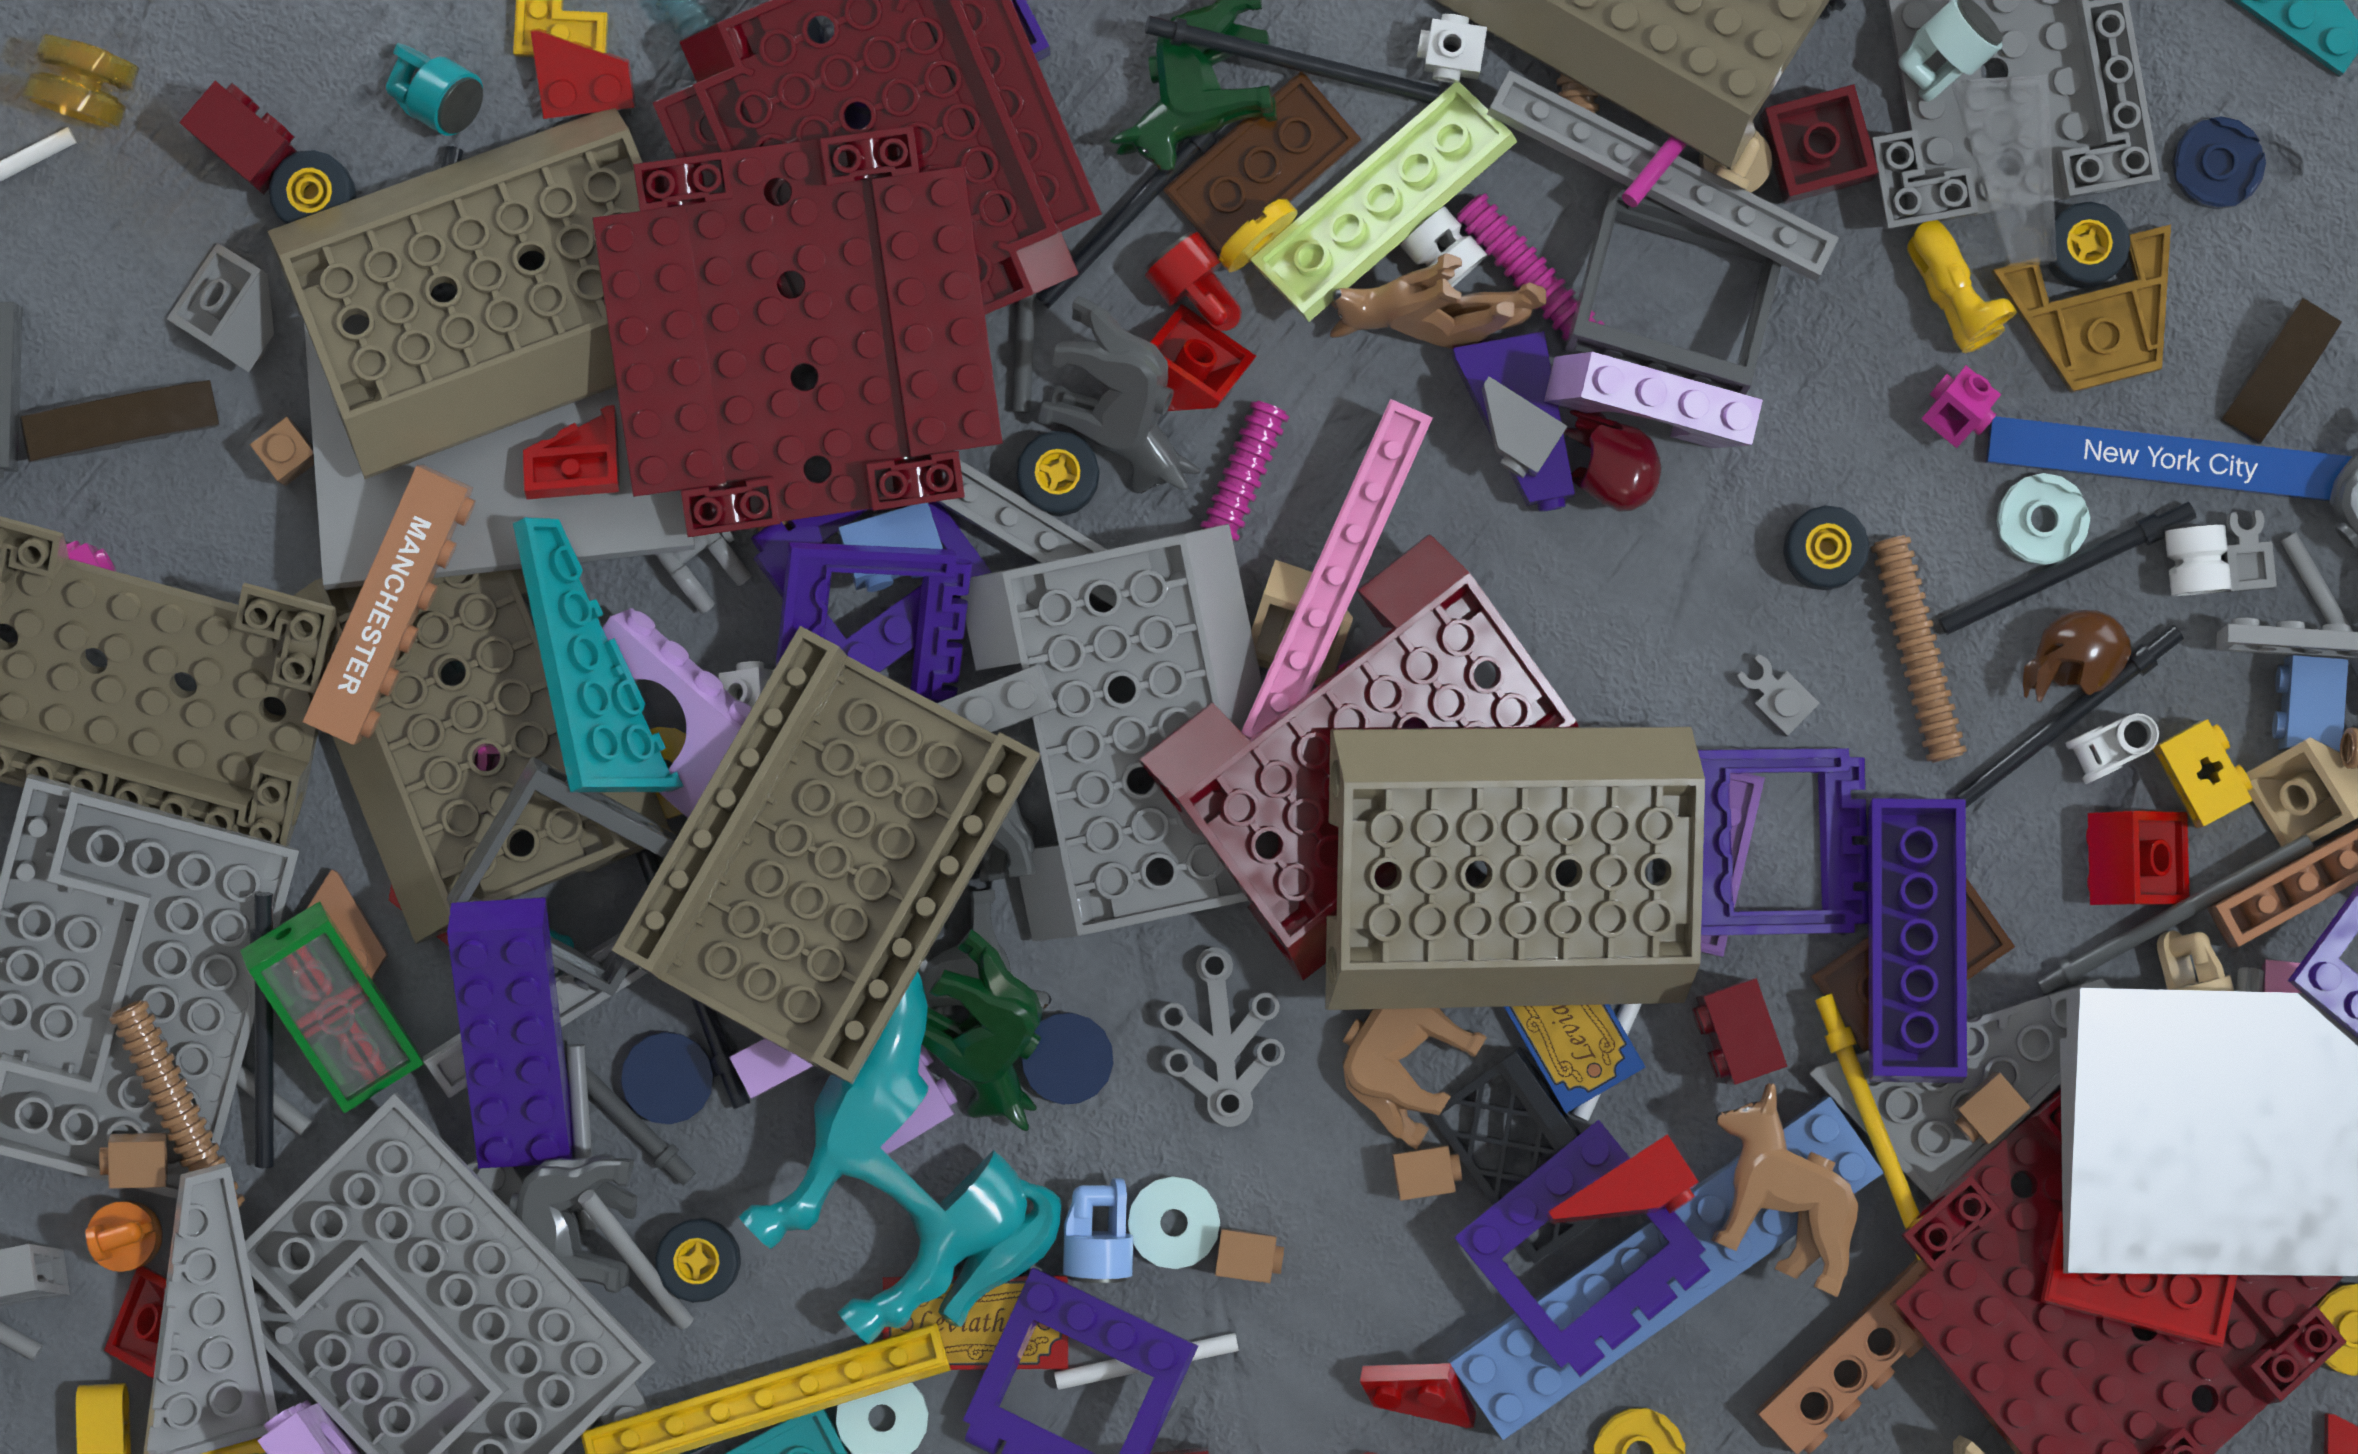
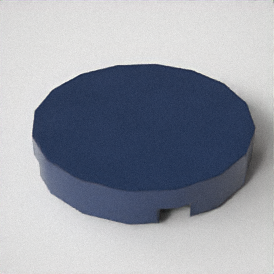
(2219, 163)
(1070, 1059)
(667, 1078)

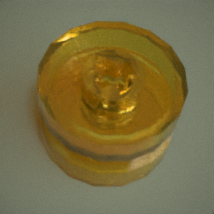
(82, 76)

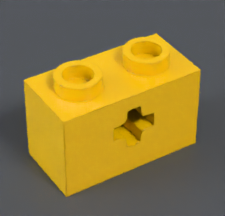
(2181, 762)

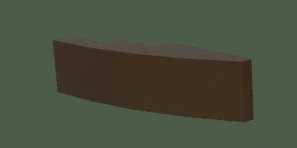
(119, 421)

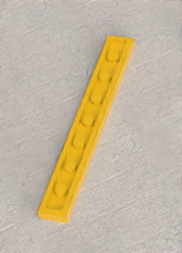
(775, 1397)

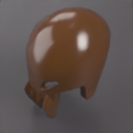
(2078, 650)

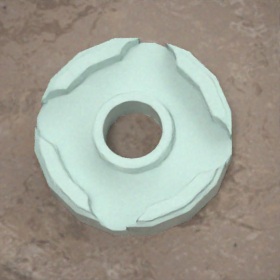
(2016, 525)
(1178, 1250)
(902, 1438)

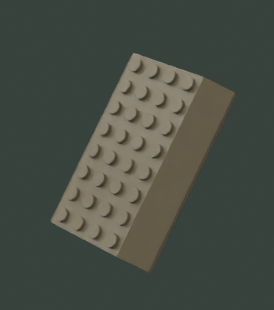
(1673, 63)
(825, 856)

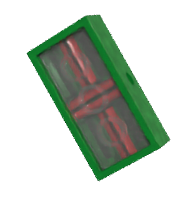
(331, 1007)

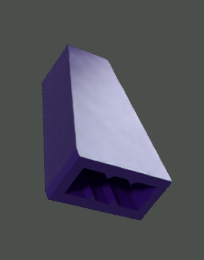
(1524, 368)

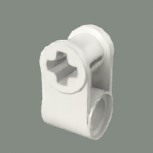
(2110, 746)

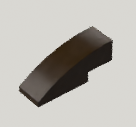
(2281, 370)

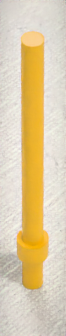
(1841, 1041)

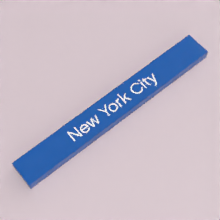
(2163, 458)

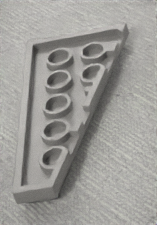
(211, 1350)

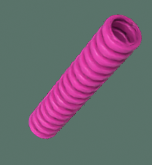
(1519, 260)
(1246, 467)

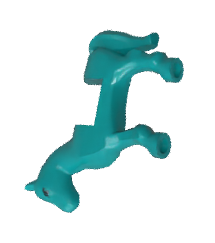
(976, 1220)

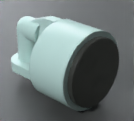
(1961, 35)

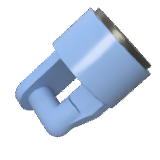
(1098, 1254)

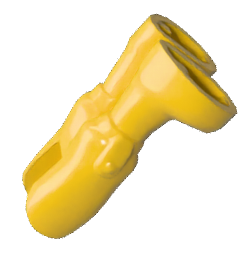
(1949, 286)

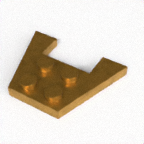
(2101, 332)

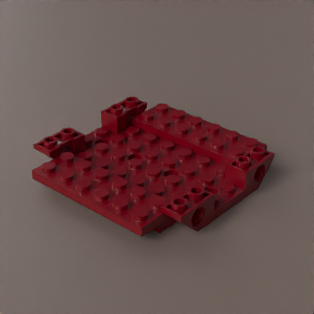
(936, 65)
(882, 318)
(2072, 1378)

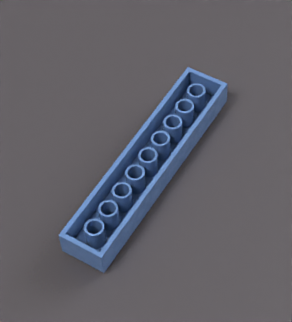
(1516, 1376)

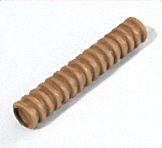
(1918, 648)
(167, 1088)

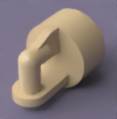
(1751, 168)
(2174, 956)

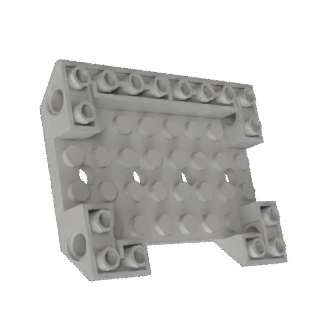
(2095, 103)
(1184, 645)

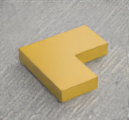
(578, 26)

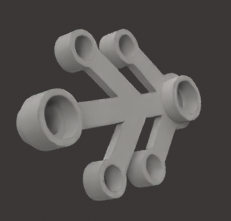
(1223, 1045)

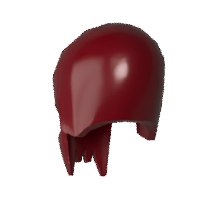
(1622, 463)

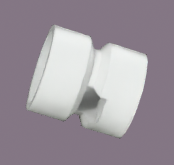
(1443, 229)
(2198, 560)

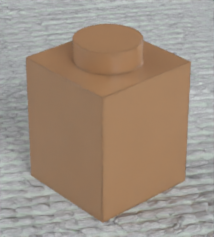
(285, 451)
(1989, 1109)
(135, 1160)
(1426, 1172)
(1248, 1256)

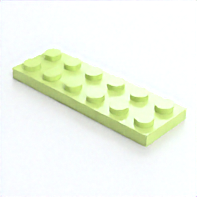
(1383, 200)

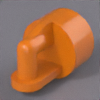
(124, 1236)

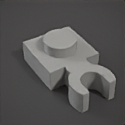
(2249, 560)
(1782, 700)

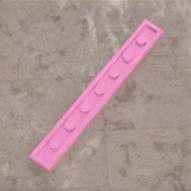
(1340, 564)

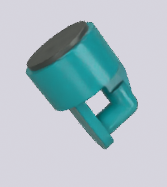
(440, 93)

